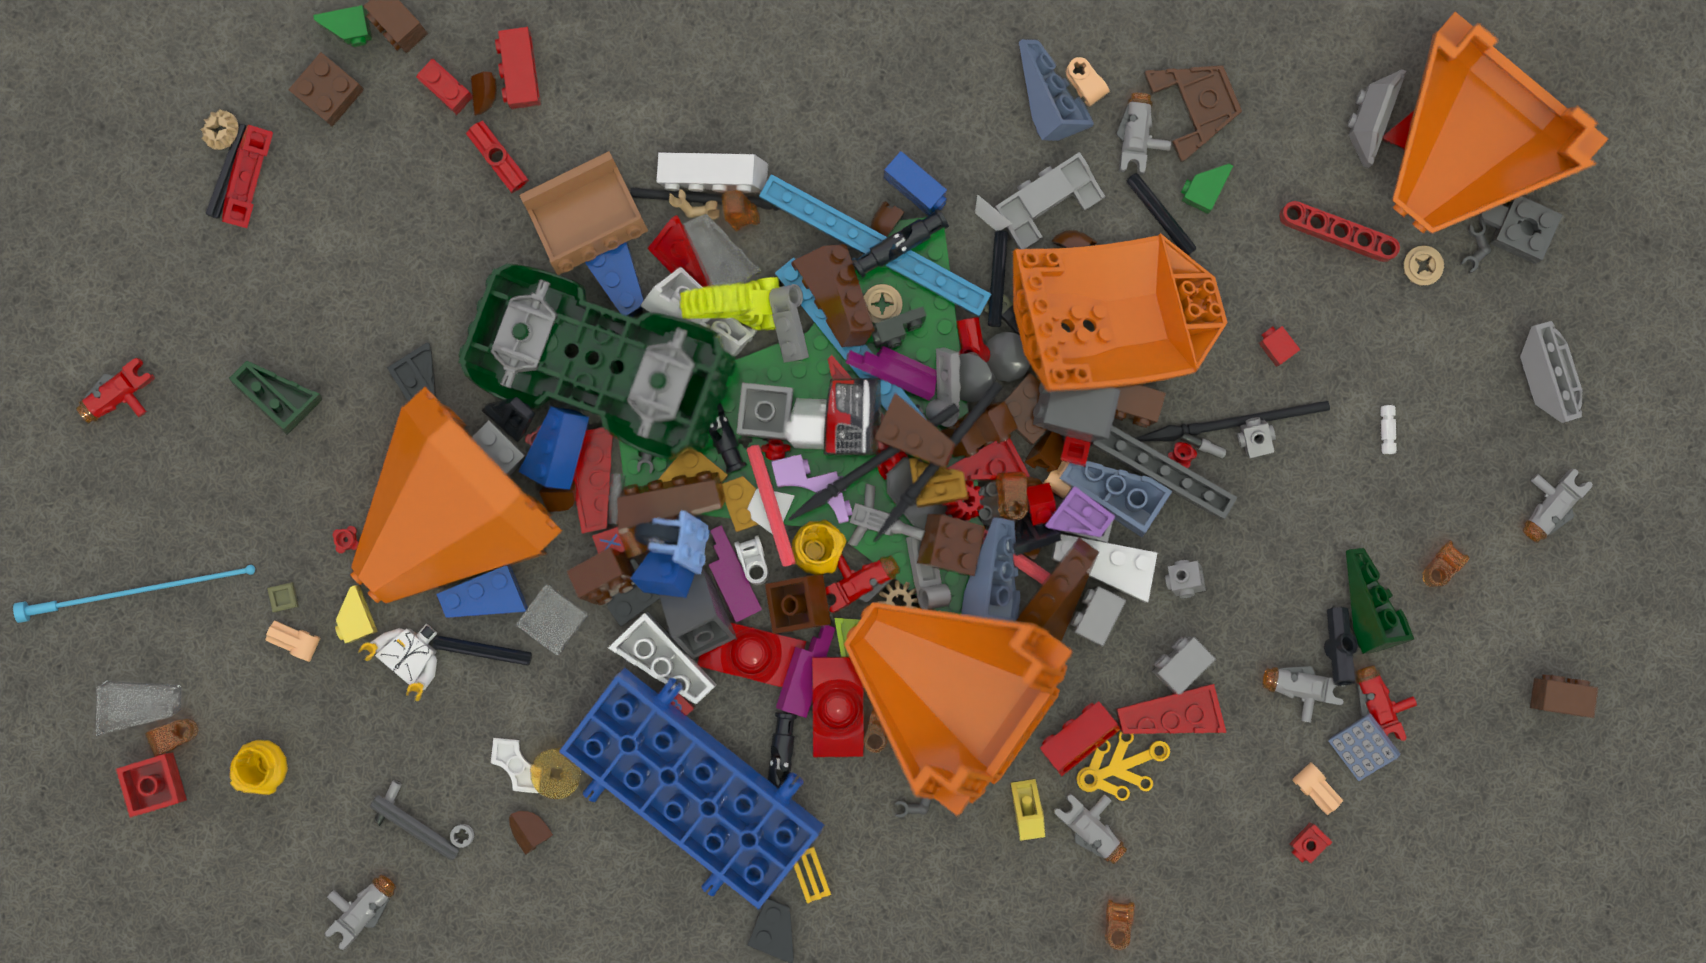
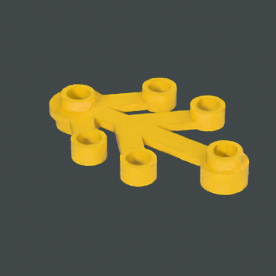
(1118, 767)

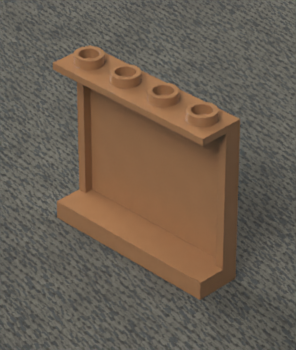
(583, 213)

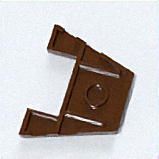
(1206, 97)

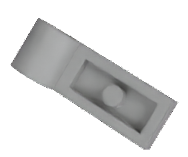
(787, 322)
(947, 384)
(927, 580)

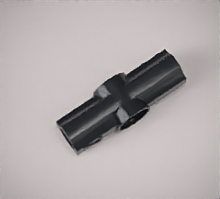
(1340, 646)

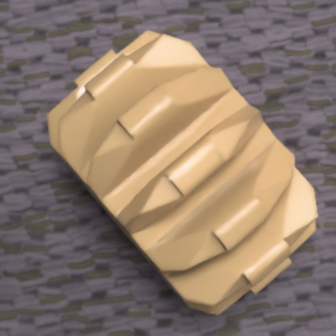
(907, 596)

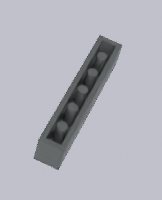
(1167, 472)

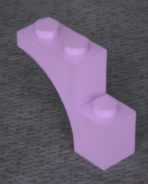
(793, 472)

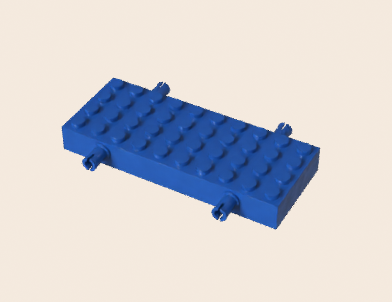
(691, 788)

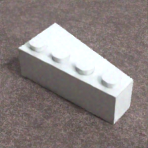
(711, 172)
(666, 300)
(807, 424)
(1116, 565)
(659, 655)

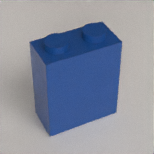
(915, 184)

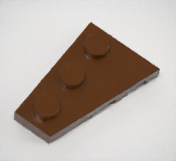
(913, 434)

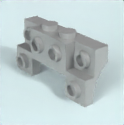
(1046, 192)

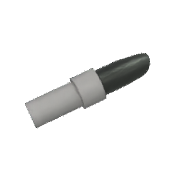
(1204, 445)
(390, 796)

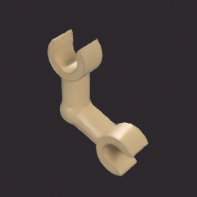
(690, 211)

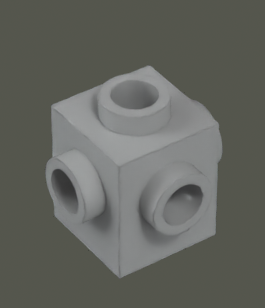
(1263, 443)
(1185, 578)

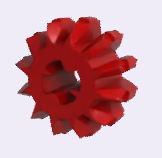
(970, 507)

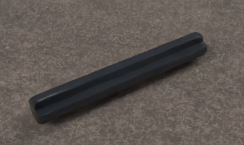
(218, 197)
(1161, 214)
(997, 278)
(482, 650)

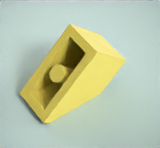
(354, 617)
(1028, 809)

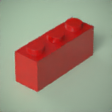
(518, 68)
(1079, 738)

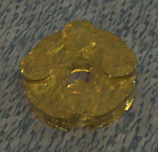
(541, 770)

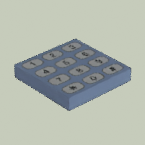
(1364, 747)

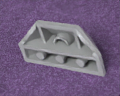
(1373, 115)
(1552, 373)

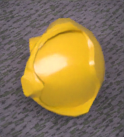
(818, 547)
(249, 774)

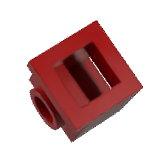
(1309, 833)

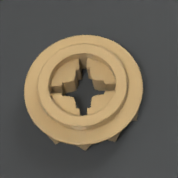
(224, 137)
(1434, 264)
(891, 296)

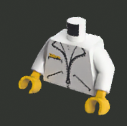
(407, 656)

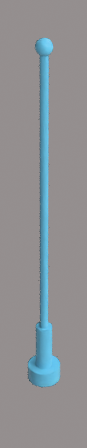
(23, 612)

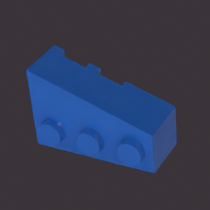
(619, 279)
(556, 448)
(662, 575)
(484, 595)

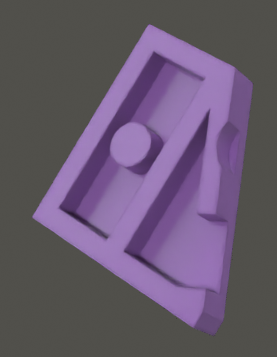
(1080, 515)

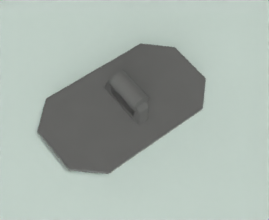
(898, 481)

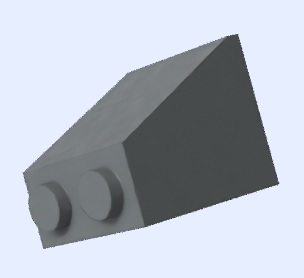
(1077, 413)
(699, 619)

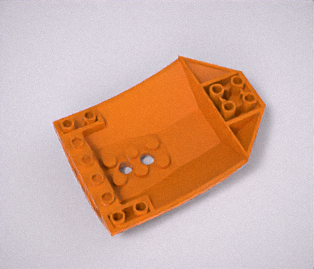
(1147, 304)

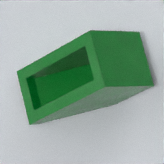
(347, 24)
(1205, 188)

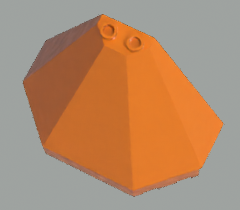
(1483, 133)
(443, 510)
(955, 693)

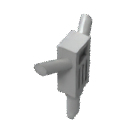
(869, 518)

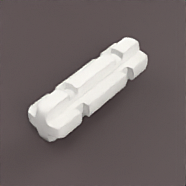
(1388, 429)

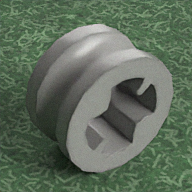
(457, 829)

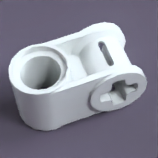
(752, 558)

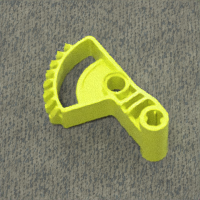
(743, 302)

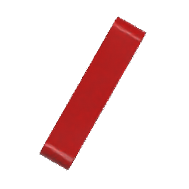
(1351, 230)

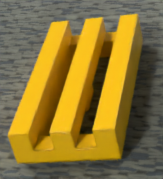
(818, 895)

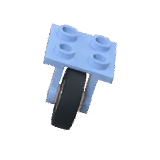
(682, 538)

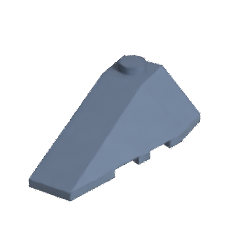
(1050, 102)
(1127, 496)
(993, 588)

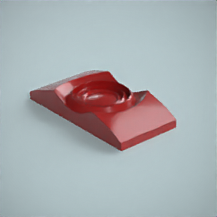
(753, 655)
(837, 708)

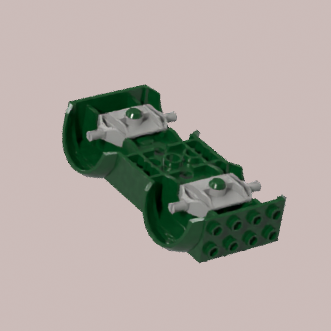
(669, 376)

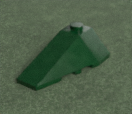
(1373, 615)

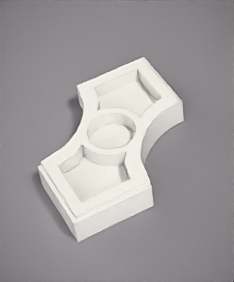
(509, 756)

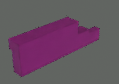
(897, 370)
(732, 579)
(797, 687)

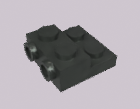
(892, 332)

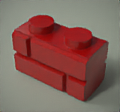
(444, 86)

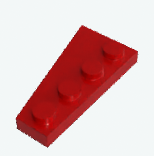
(593, 480)
(1190, 712)

